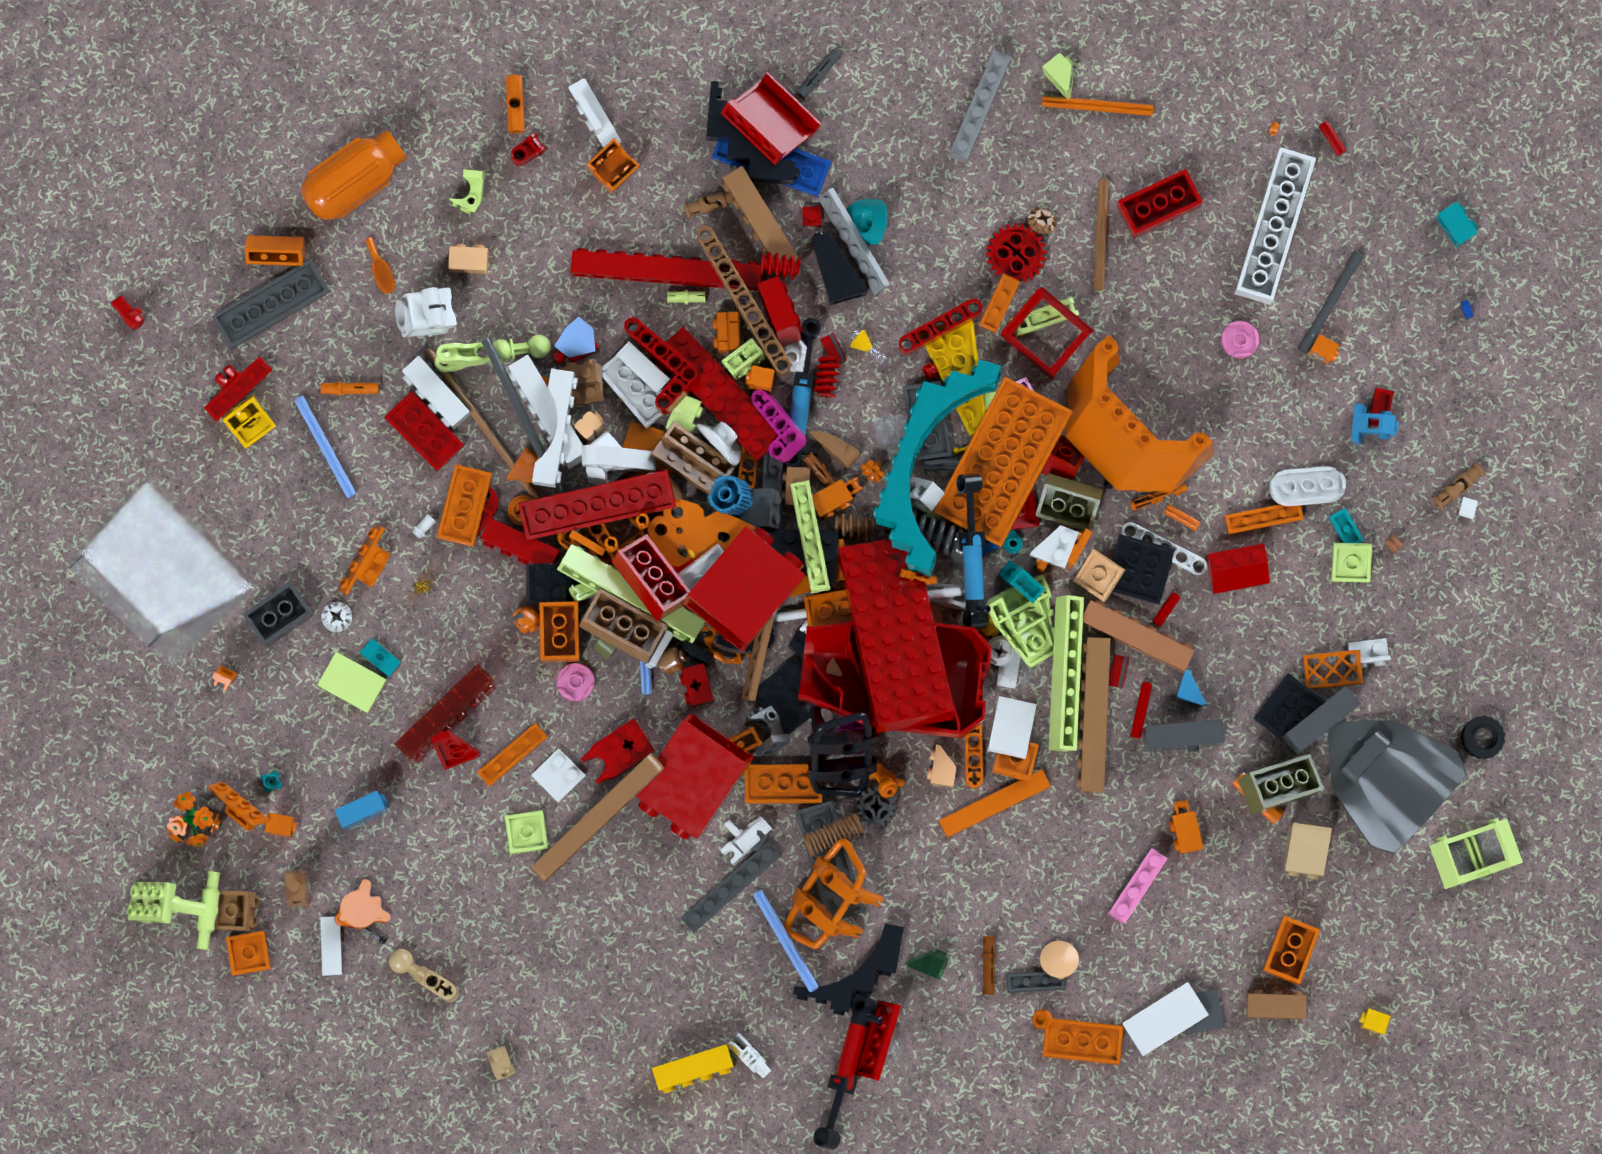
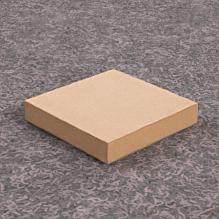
(1099, 575)

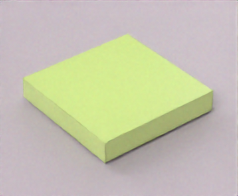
(1351, 562)
(526, 832)

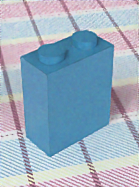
(362, 810)

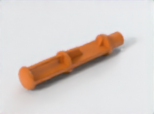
(1157, 497)

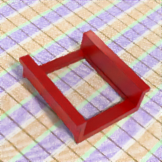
(1022, 314)

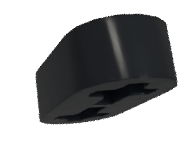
(696, 653)

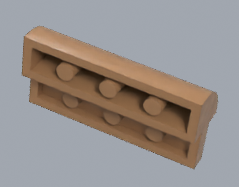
(691, 458)

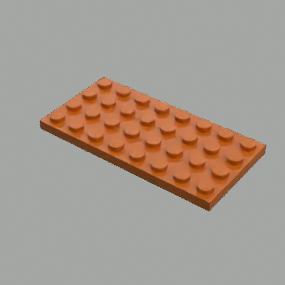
(1009, 457)

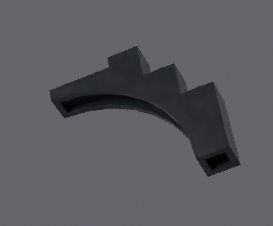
(862, 980)

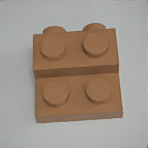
(589, 383)
(237, 911)

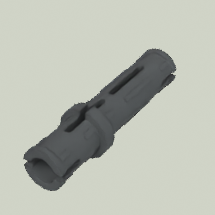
(813, 80)

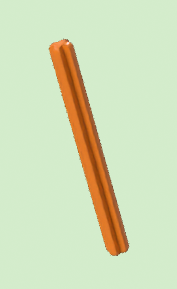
(1097, 105)

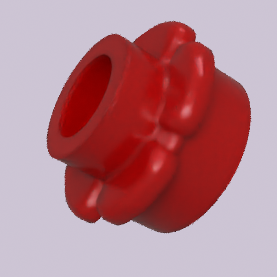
(930, 371)

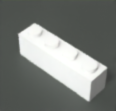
(436, 393)

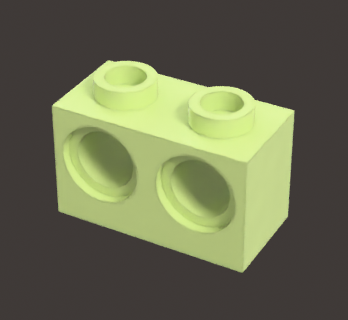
(743, 358)

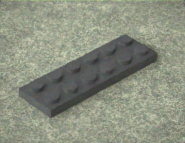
(270, 304)
(811, 819)

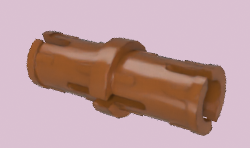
(818, 469)

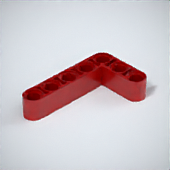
(665, 360)

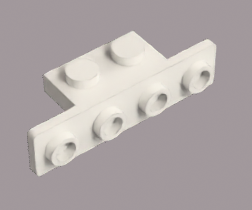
(593, 112)

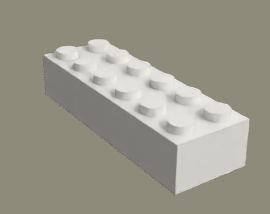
(542, 405)

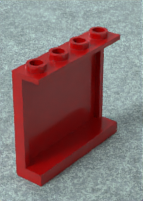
(771, 119)

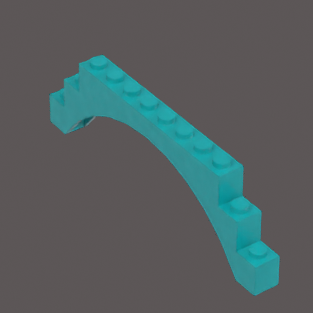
(932, 406)

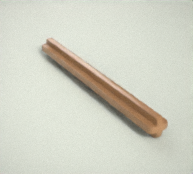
(1101, 229)

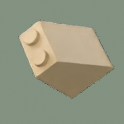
(1306, 850)

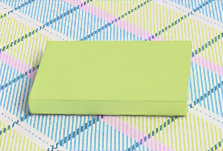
(352, 682)

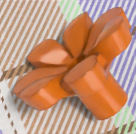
(873, 470)

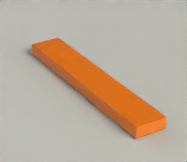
(994, 804)

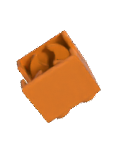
(612, 166)

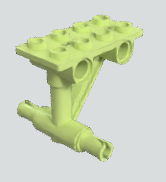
(157, 902)

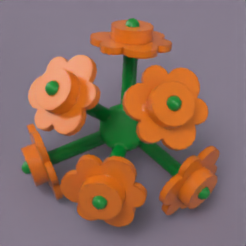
(201, 818)

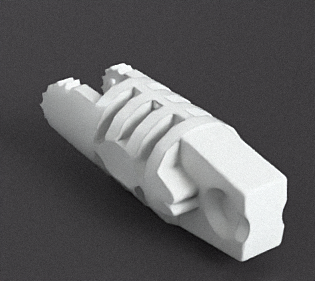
(749, 1056)

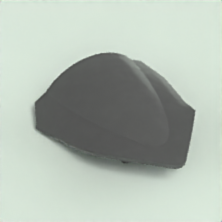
(1390, 778)

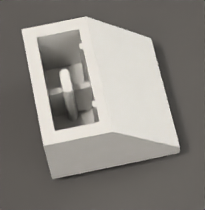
(599, 475)

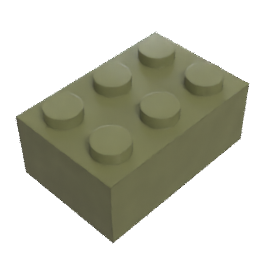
(1069, 502)

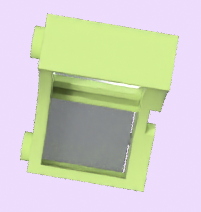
(1475, 852)

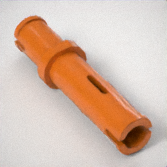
(349, 388)

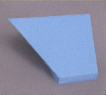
(576, 339)

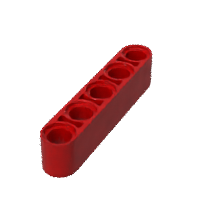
(933, 333)

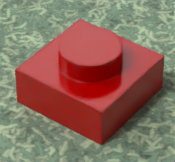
(811, 217)

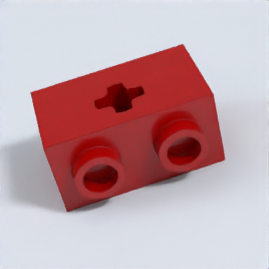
(696, 674)

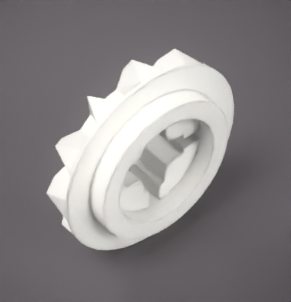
(327, 618)
(1004, 658)

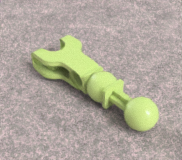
(466, 355)

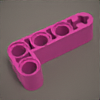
(777, 420)

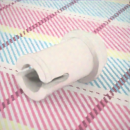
(423, 526)

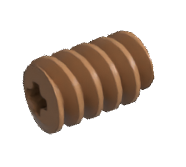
(854, 526)

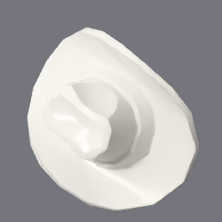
(724, 440)

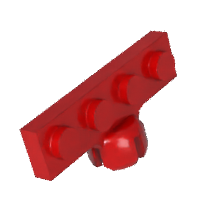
(236, 386)

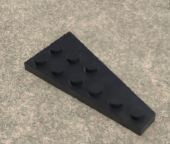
(790, 541)

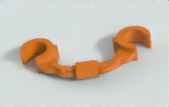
(912, 575)
(717, 655)

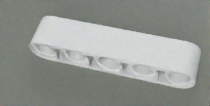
(617, 458)

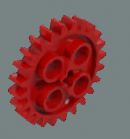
(1028, 241)

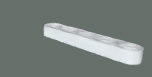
(1191, 557)

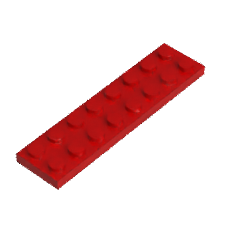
(723, 396)
(597, 504)

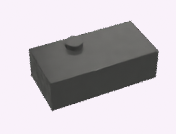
(1320, 721)
(1183, 736)

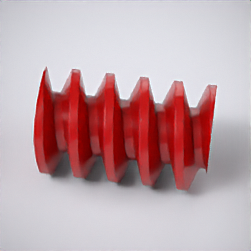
(780, 265)
(826, 377)

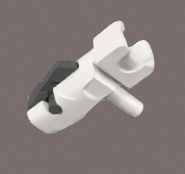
(746, 840)

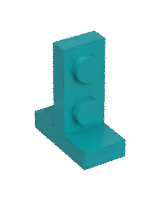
(1021, 581)

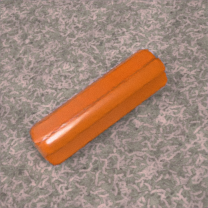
(1182, 517)

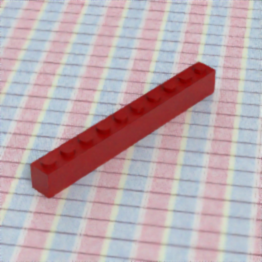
(658, 269)

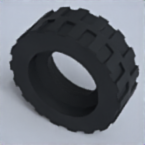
(1497, 737)

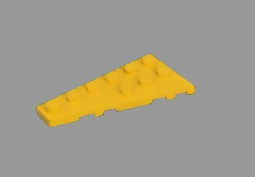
(958, 353)

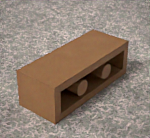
(1276, 1005)

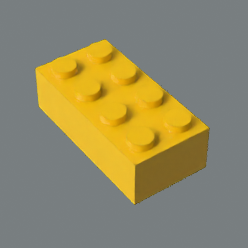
(693, 1067)

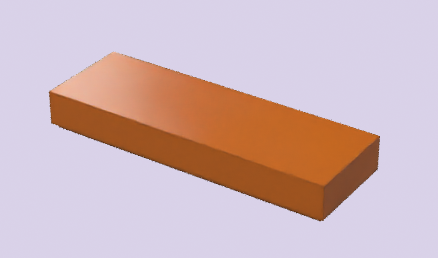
(999, 303)

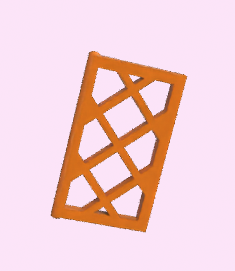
(1322, 657)

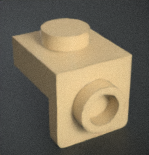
(500, 1063)

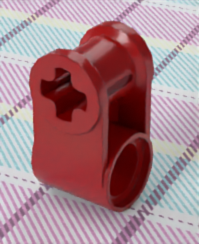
(530, 147)

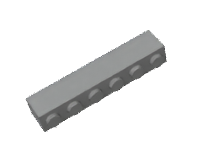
(980, 106)

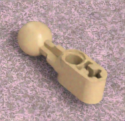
(402, 962)

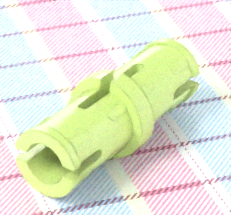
(685, 296)

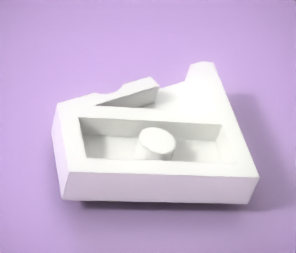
(1056, 547)

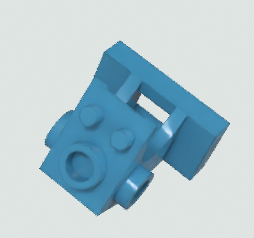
(1387, 424)

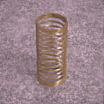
(855, 820)

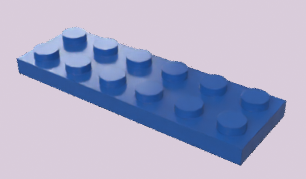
(811, 168)

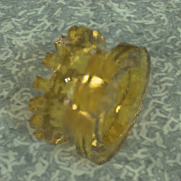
(422, 587)

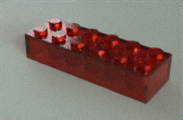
(446, 712)

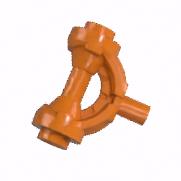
(887, 781)

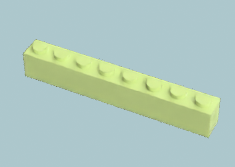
(596, 574)
(1066, 673)

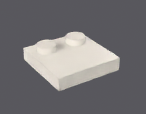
(558, 775)

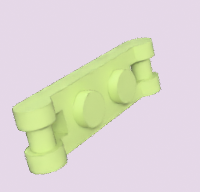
(1044, 318)

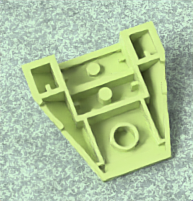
(1025, 623)

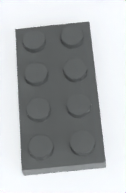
(937, 443)

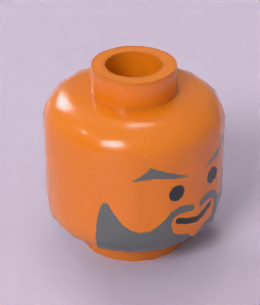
(526, 619)

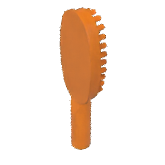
(380, 269)

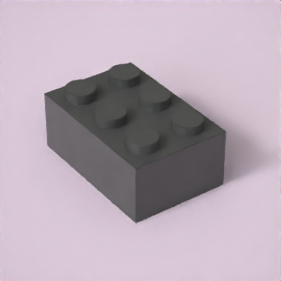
(278, 614)

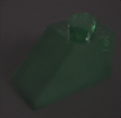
(930, 963)

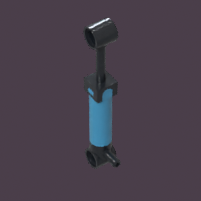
(802, 391)
(976, 611)

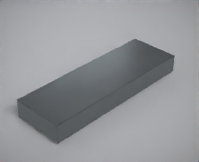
(1033, 982)

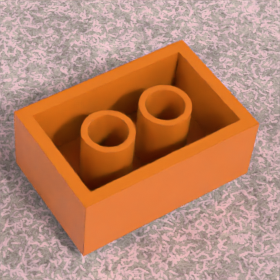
(559, 632)
(1290, 950)

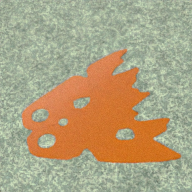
(698, 532)

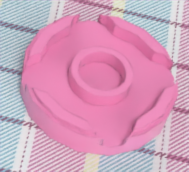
(1244, 343)
(576, 687)

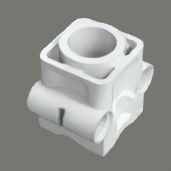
(425, 313)

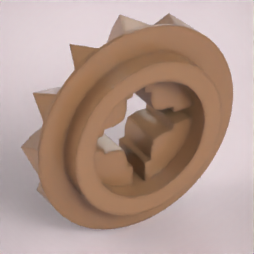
(1039, 225)

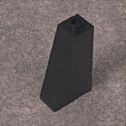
(836, 273)

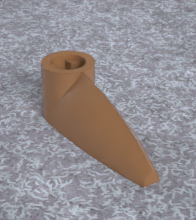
(837, 448)

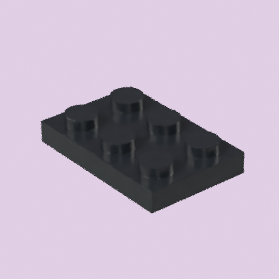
(547, 583)

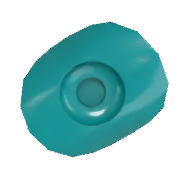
(870, 219)

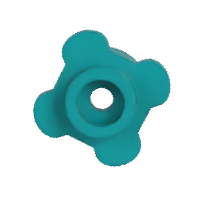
(266, 781)

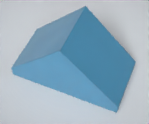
(1189, 691)

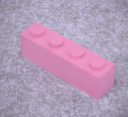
(1137, 886)

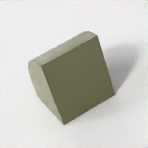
(604, 649)

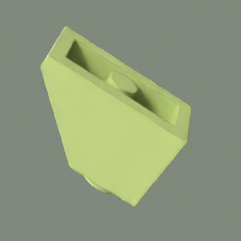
(1060, 73)

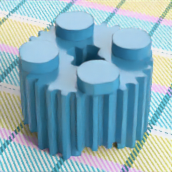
(730, 495)

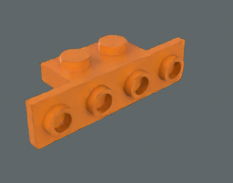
(368, 562)
(238, 807)

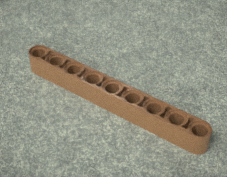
(742, 291)
(597, 817)

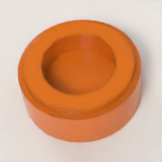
(1042, 1019)

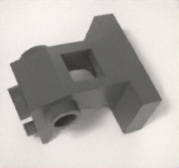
(773, 734)

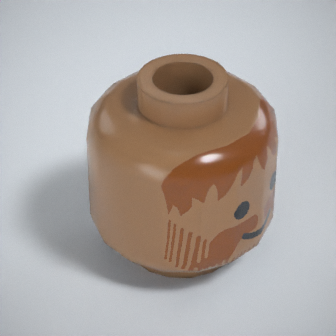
(672, 660)

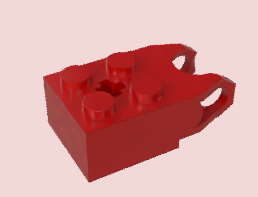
(617, 758)

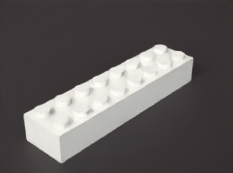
(1275, 226)

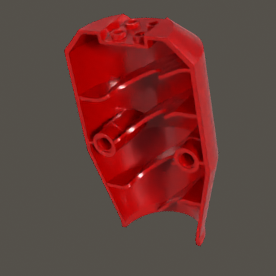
(965, 660)

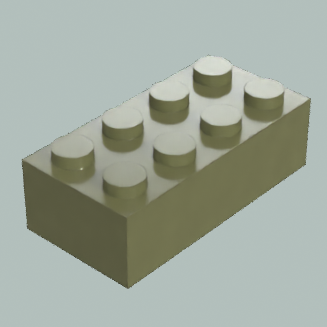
(1280, 784)

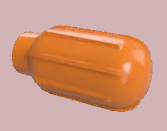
(351, 175)

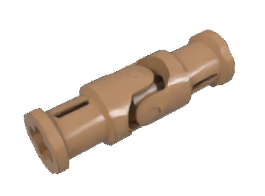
(702, 206)
(1456, 488)

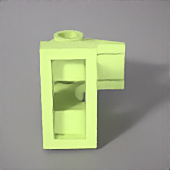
(476, 182)

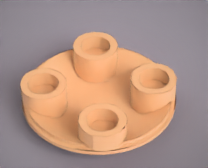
(1059, 959)

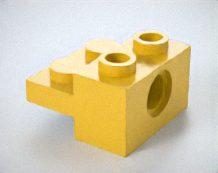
(243, 413)

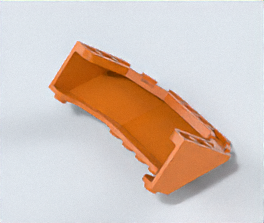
(1118, 440)

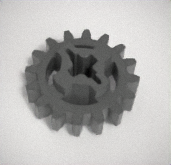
(867, 807)

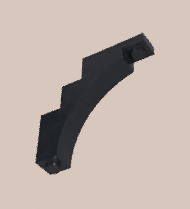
(740, 149)

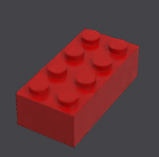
(1159, 203)
(651, 577)

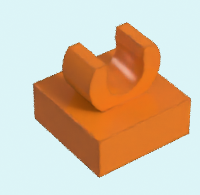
(224, 676)

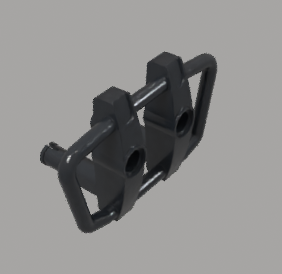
(841, 743)

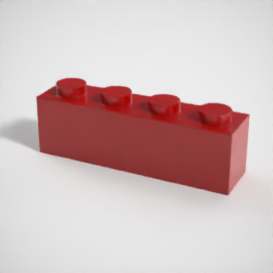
(515, 543)

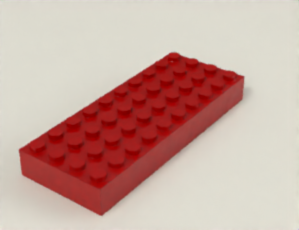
(895, 638)

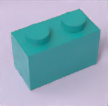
(1457, 224)

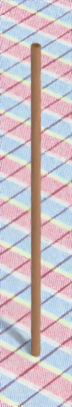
(483, 425)

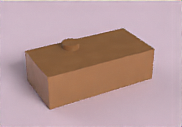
(622, 625)

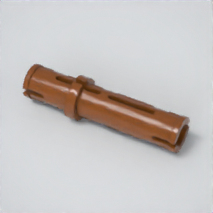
(988, 965)

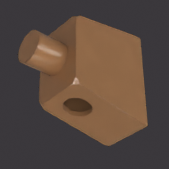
(296, 888)

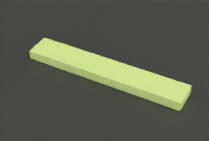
(810, 536)

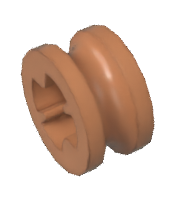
(1394, 544)

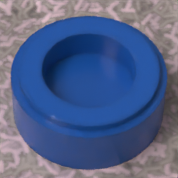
(1466, 308)

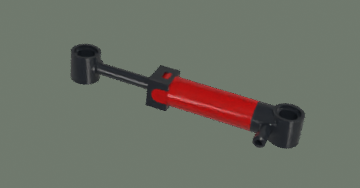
(863, 1013)

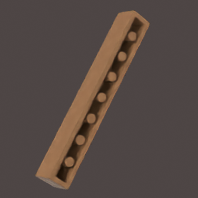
(1094, 715)

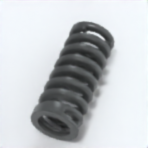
(936, 537)

